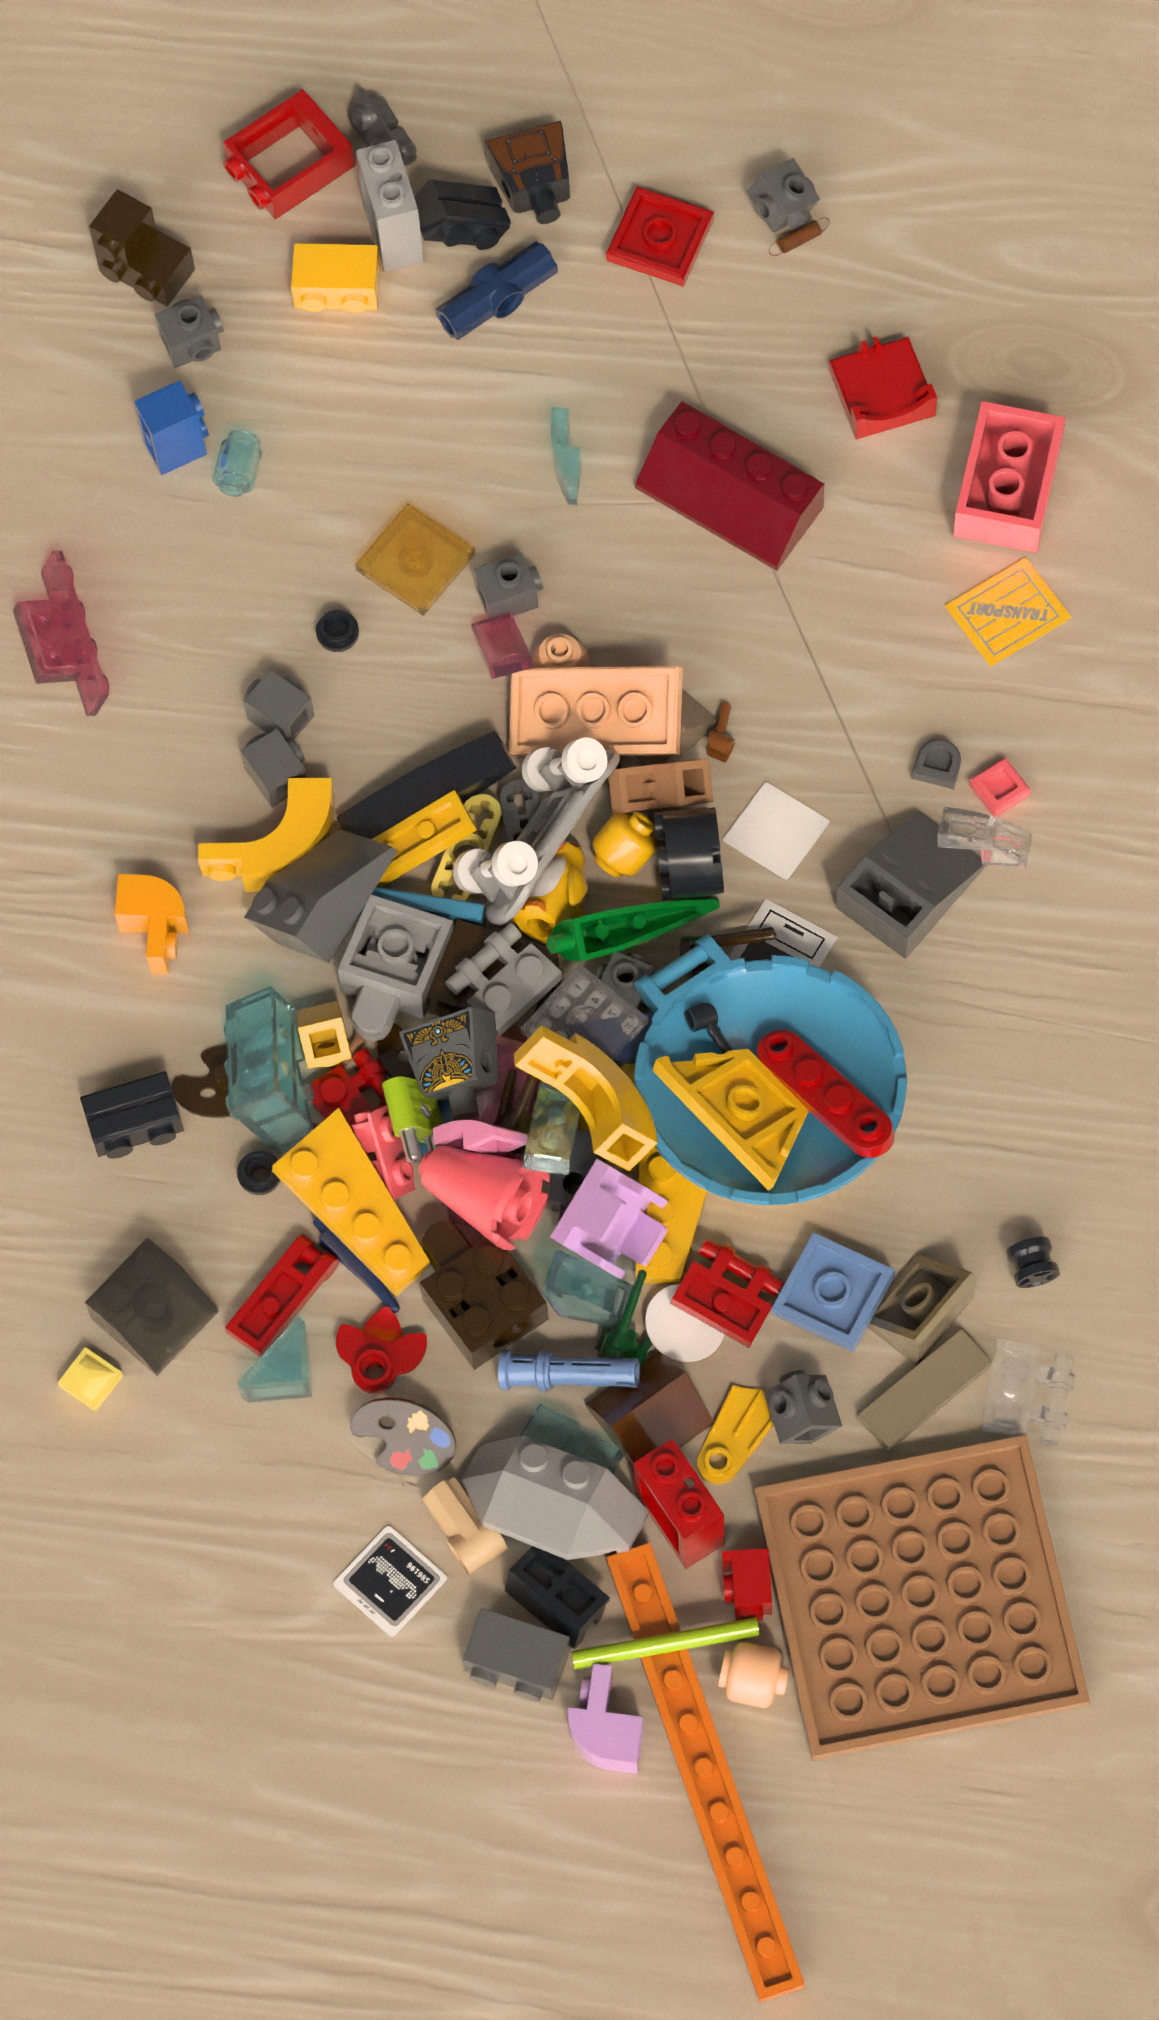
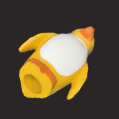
(556, 894)

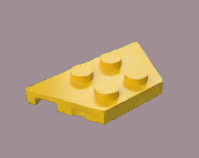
(740, 1106)

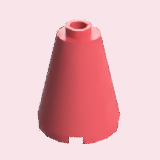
(486, 1191)

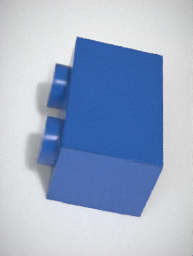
(172, 426)

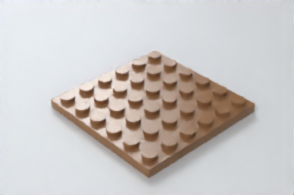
(920, 1597)

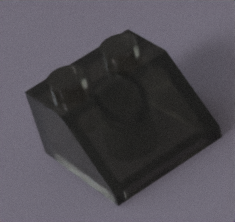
(151, 1306)

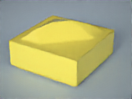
(90, 1379)

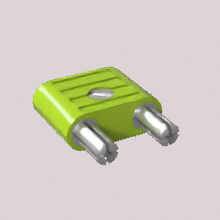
(411, 1115)

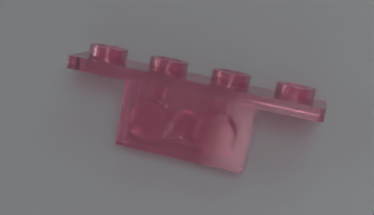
(58, 636)

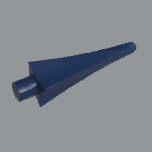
(335, 1246)

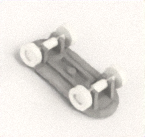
(517, 865)

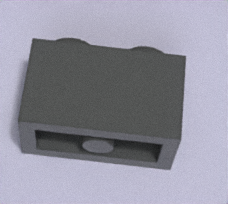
(516, 1655)

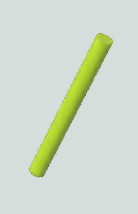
(665, 1643)

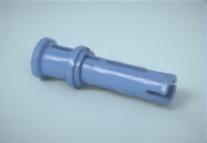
(547, 1370)

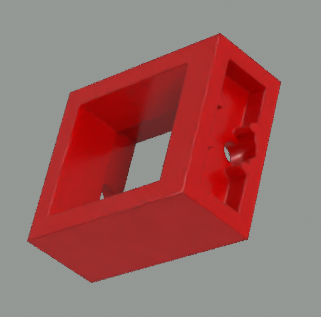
(271, 127)
(683, 1514)

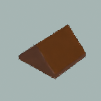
(654, 1412)

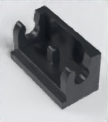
(556, 1594)

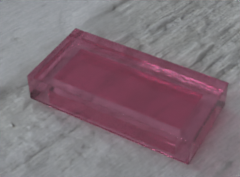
(501, 645)

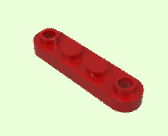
(827, 1093)

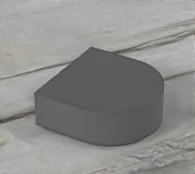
(938, 763)

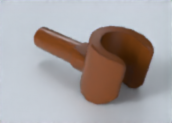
(719, 744)

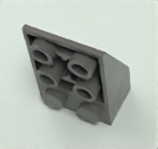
(906, 885)

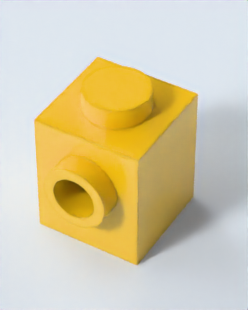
(323, 1035)

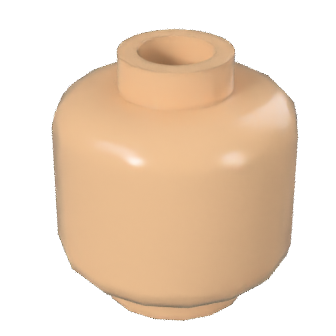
(753, 1674)

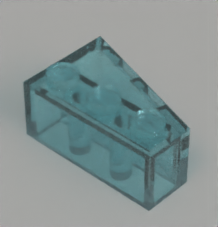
(265, 1070)

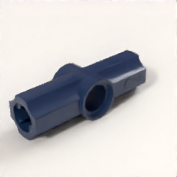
(496, 290)

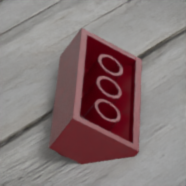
(730, 486)

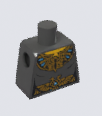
(454, 1058)

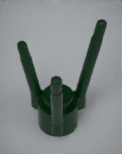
(622, 1340)

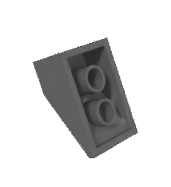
(320, 894)

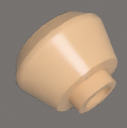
(560, 652)

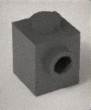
(508, 586)
(278, 704)
(271, 762)

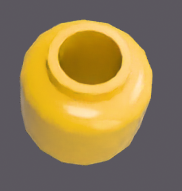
(625, 844)

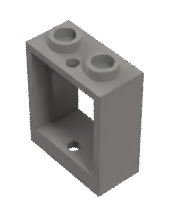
(390, 205)

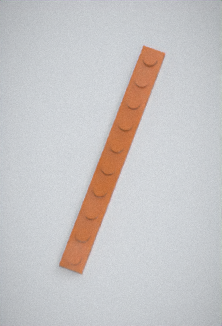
(707, 1779)

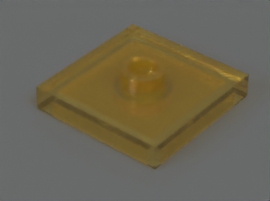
(415, 559)

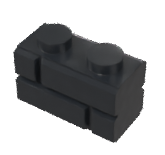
(461, 214)
(132, 1115)

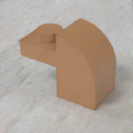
(660, 786)

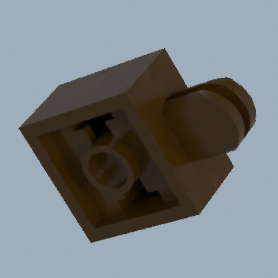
(484, 1291)

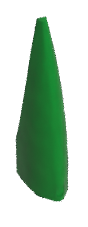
(622, 927)

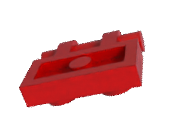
(340, 1091)
(722, 1303)

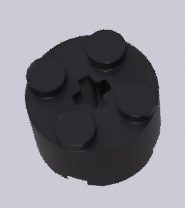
(689, 853)

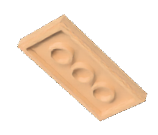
(617, 706)

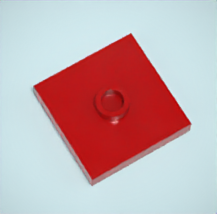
(660, 236)

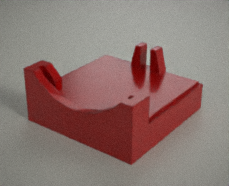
(882, 387)

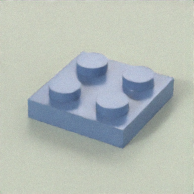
(833, 1292)

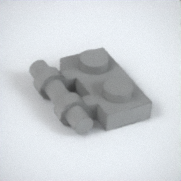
(514, 987)

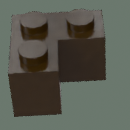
(137, 253)

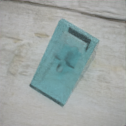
(584, 1291)
(282, 1370)

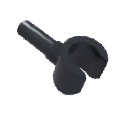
(703, 1017)

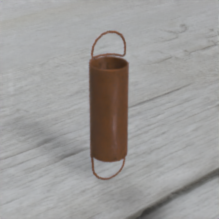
(799, 236)

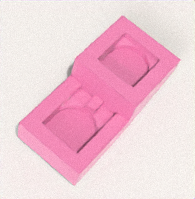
(478, 1137)

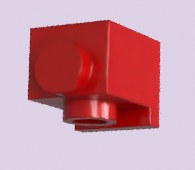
(749, 1583)

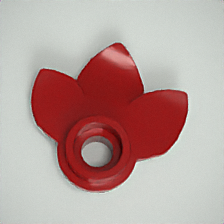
(380, 1345)

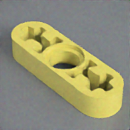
(488, 833)

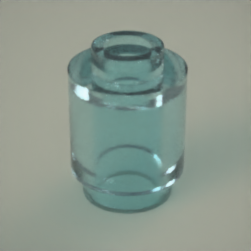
(237, 463)

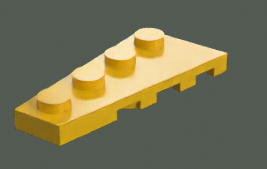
(347, 1194)
(679, 1216)

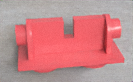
(376, 1134)

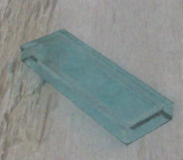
(551, 1132)

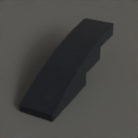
(463, 769)

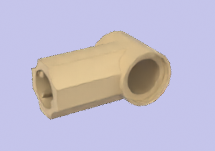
(467, 1537)

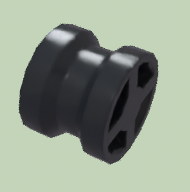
(1033, 1262)

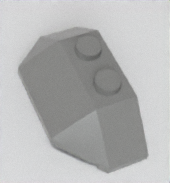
(551, 1499)

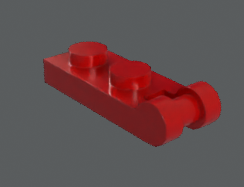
(281, 1296)

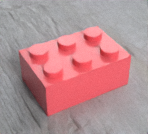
(1009, 477)

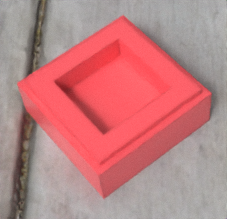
(999, 787)

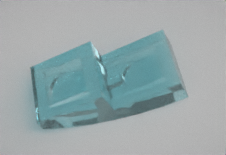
(566, 458)
(567, 1435)

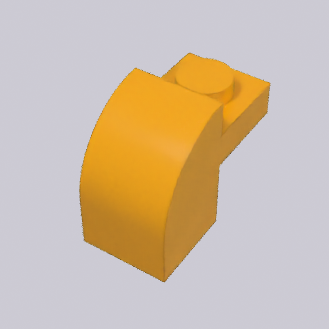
(155, 908)

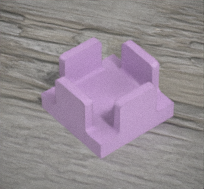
(611, 1220)

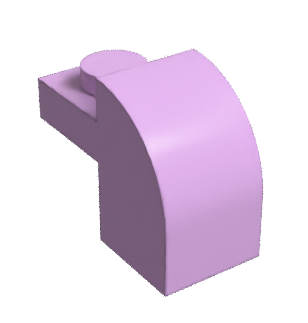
(603, 1737)

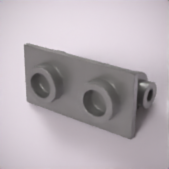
(372, 120)

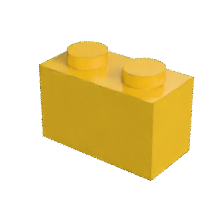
(335, 277)

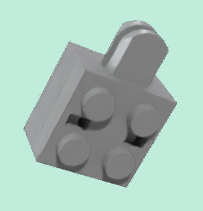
(398, 964)

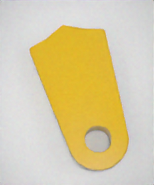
(735, 1433)

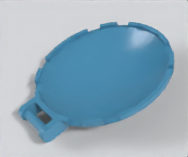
(752, 1000)

